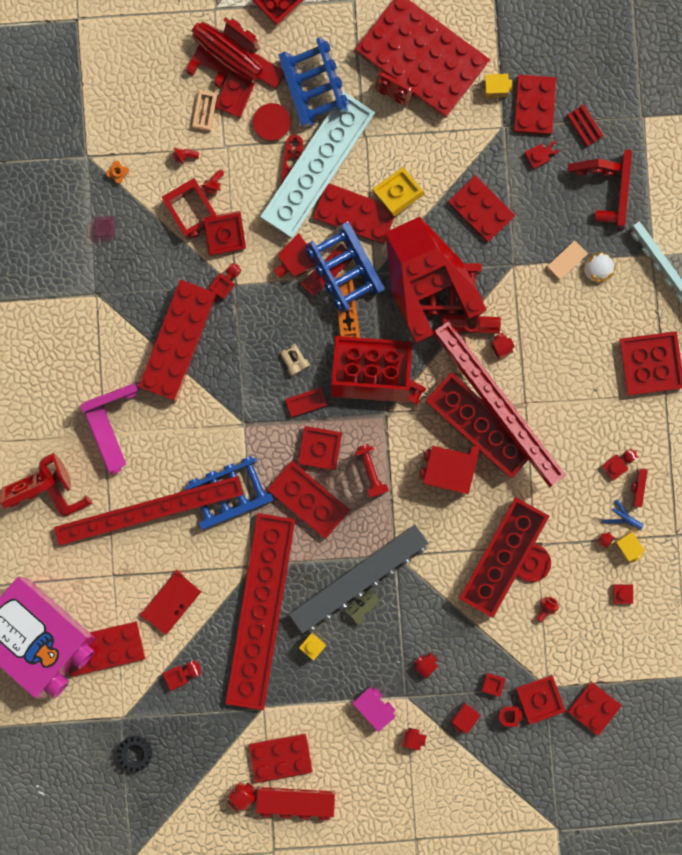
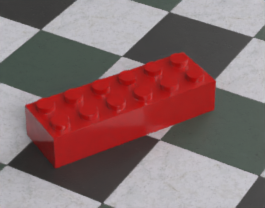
(178, 340)
(477, 424)
(504, 557)

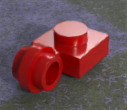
(223, 285)
(615, 466)

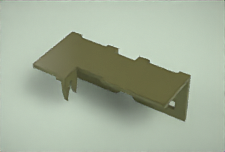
(369, 604)

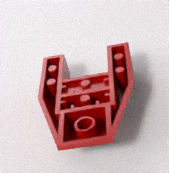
(422, 267)

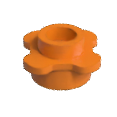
(122, 172)

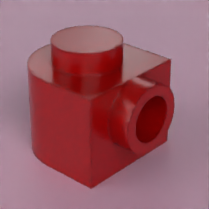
(502, 345)
(426, 665)
(510, 715)
(413, 739)

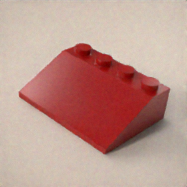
(371, 369)

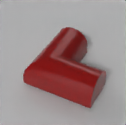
(277, 9)

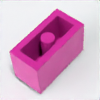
(374, 708)

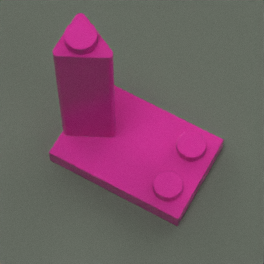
(102, 428)

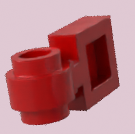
(177, 677)

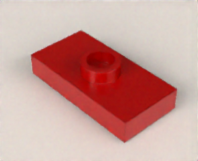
(638, 487)

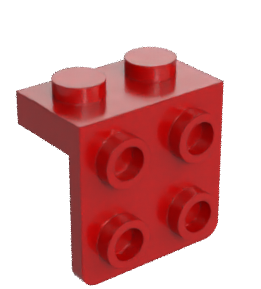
(397, 90)

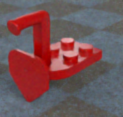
(38, 482)

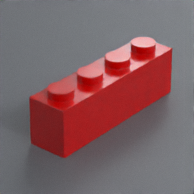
(295, 802)

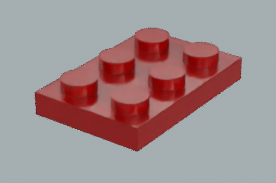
(535, 104)
(481, 209)
(280, 757)

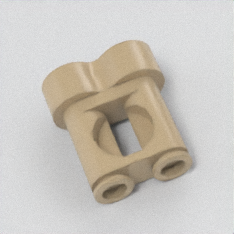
(294, 367)

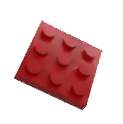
(651, 363)

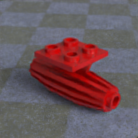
(230, 47)

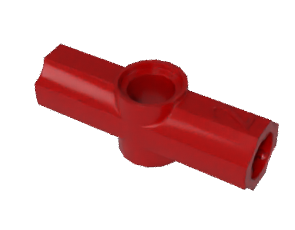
(484, 324)

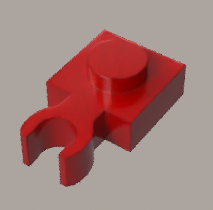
(539, 155)

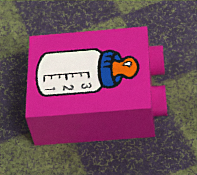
(39, 640)

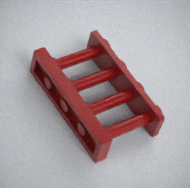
(453, 309)
(376, 487)

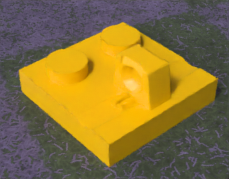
(398, 191)

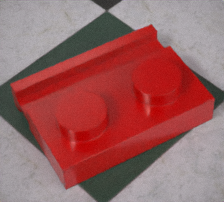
(235, 95)

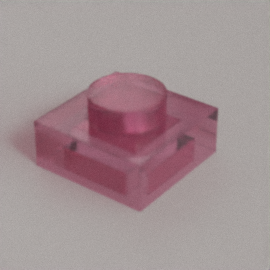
(105, 226)

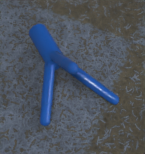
(626, 518)

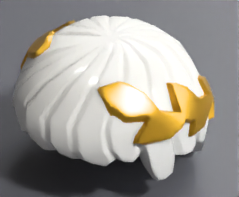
(599, 267)

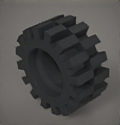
(131, 765)

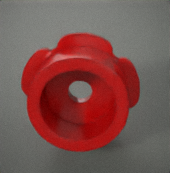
(605, 540)

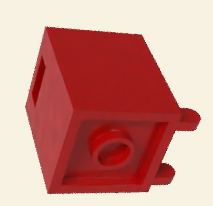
(449, 469)

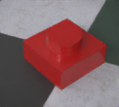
(623, 593)
(493, 684)

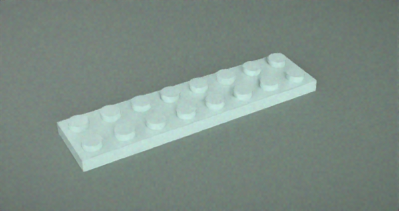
(316, 167)

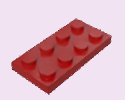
(366, 216)
(308, 499)
(113, 648)

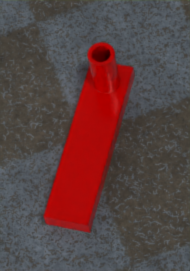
(615, 216)

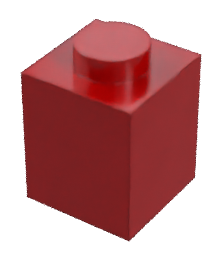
(465, 718)

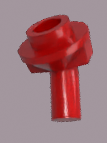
(180, 154)
(212, 185)
(549, 605)

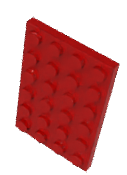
(422, 55)

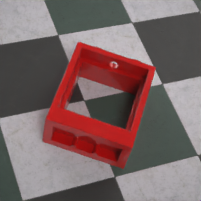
(181, 192)

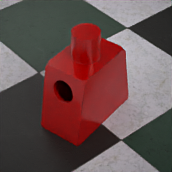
(294, 259)

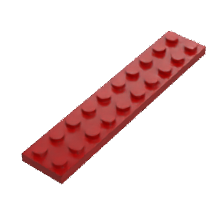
(260, 611)

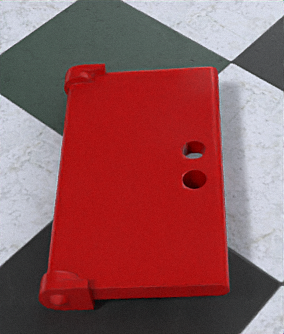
(170, 600)

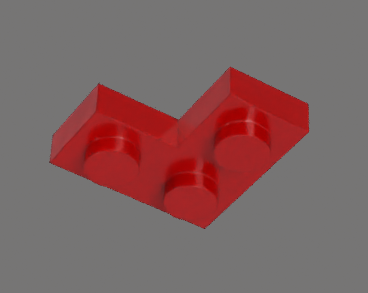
(594, 166)

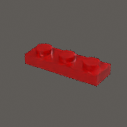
(314, 283)

